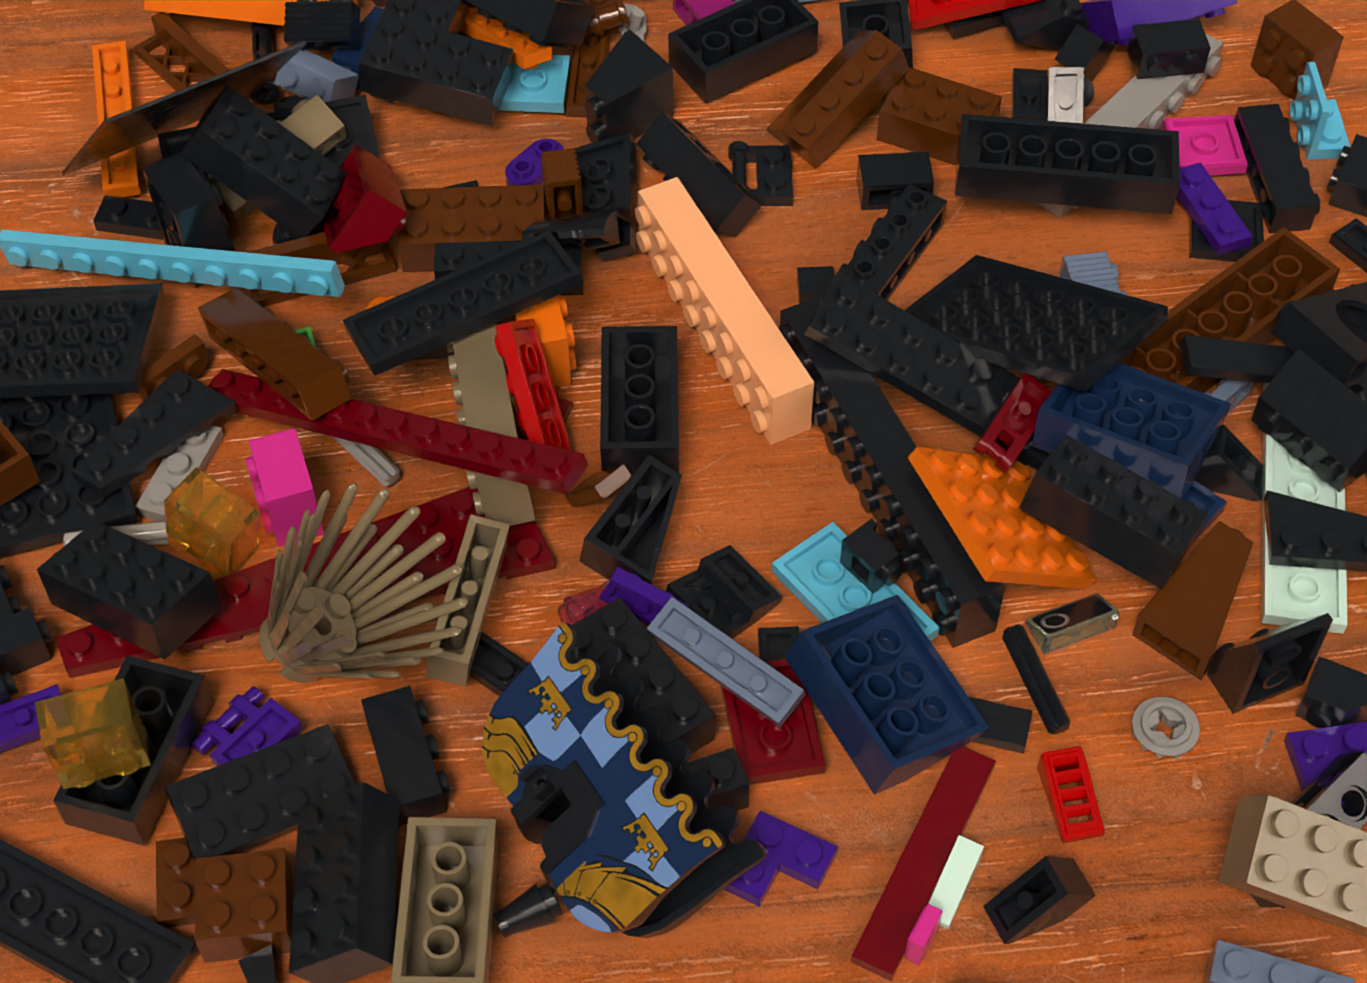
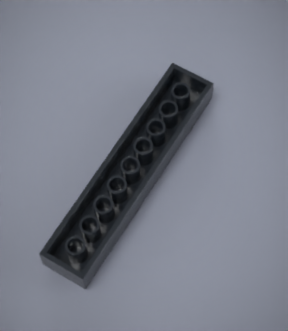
(873, 456)

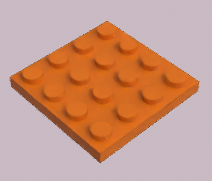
(987, 520)

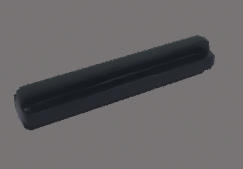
(1036, 679)

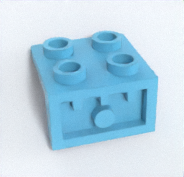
(1317, 118)

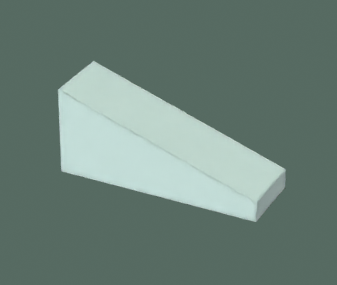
(956, 878)

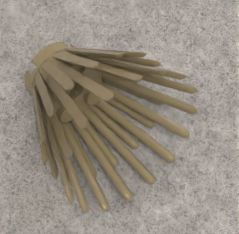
(320, 626)

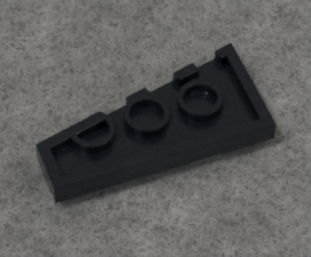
(610, 183)
(152, 430)
(1314, 534)

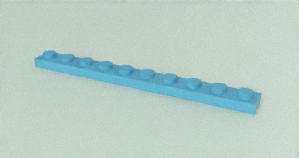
(172, 263)

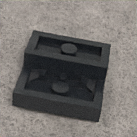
(726, 592)

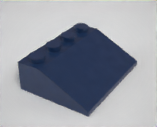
(1137, 421)
(884, 692)

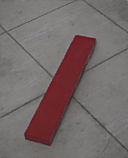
(922, 862)

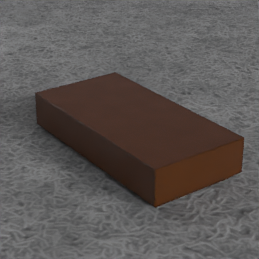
(598, 486)

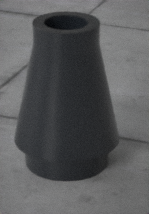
(529, 910)

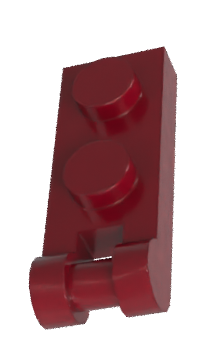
(1013, 422)

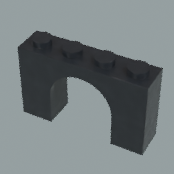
(1329, 330)

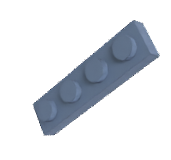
(726, 662)

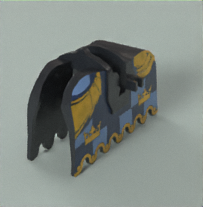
(605, 796)

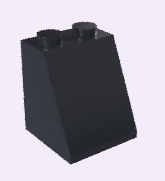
(628, 90)

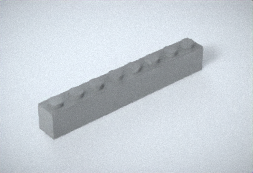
(1148, 102)

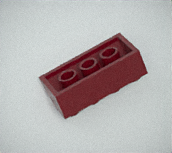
(366, 204)

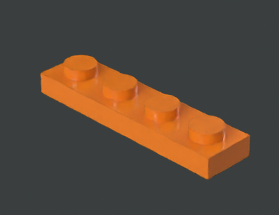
(525, 52)

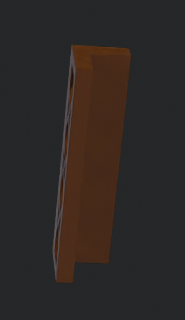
(180, 50)
(316, 247)

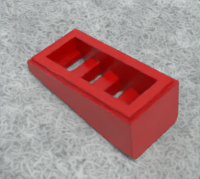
(1067, 767)

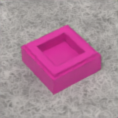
(923, 934)

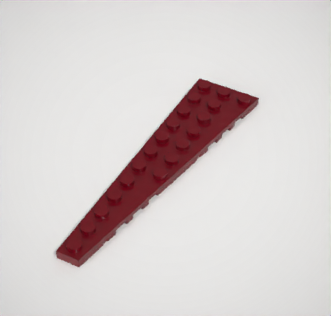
(247, 592)

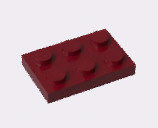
(772, 751)

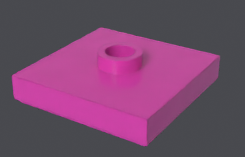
(1209, 141)

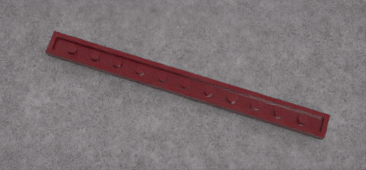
(414, 435)

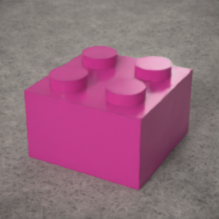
(282, 483)

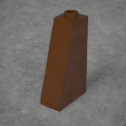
(1193, 605)

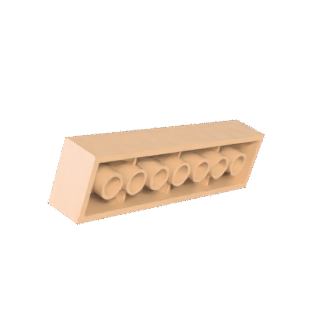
(724, 312)

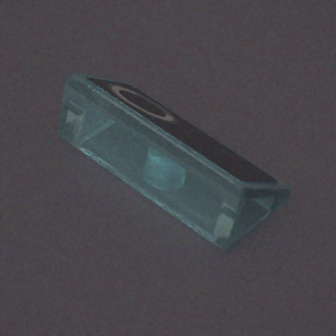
(1072, 622)

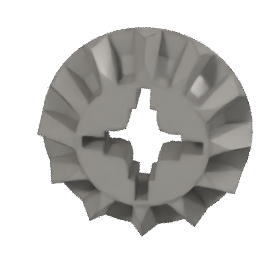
(1172, 714)

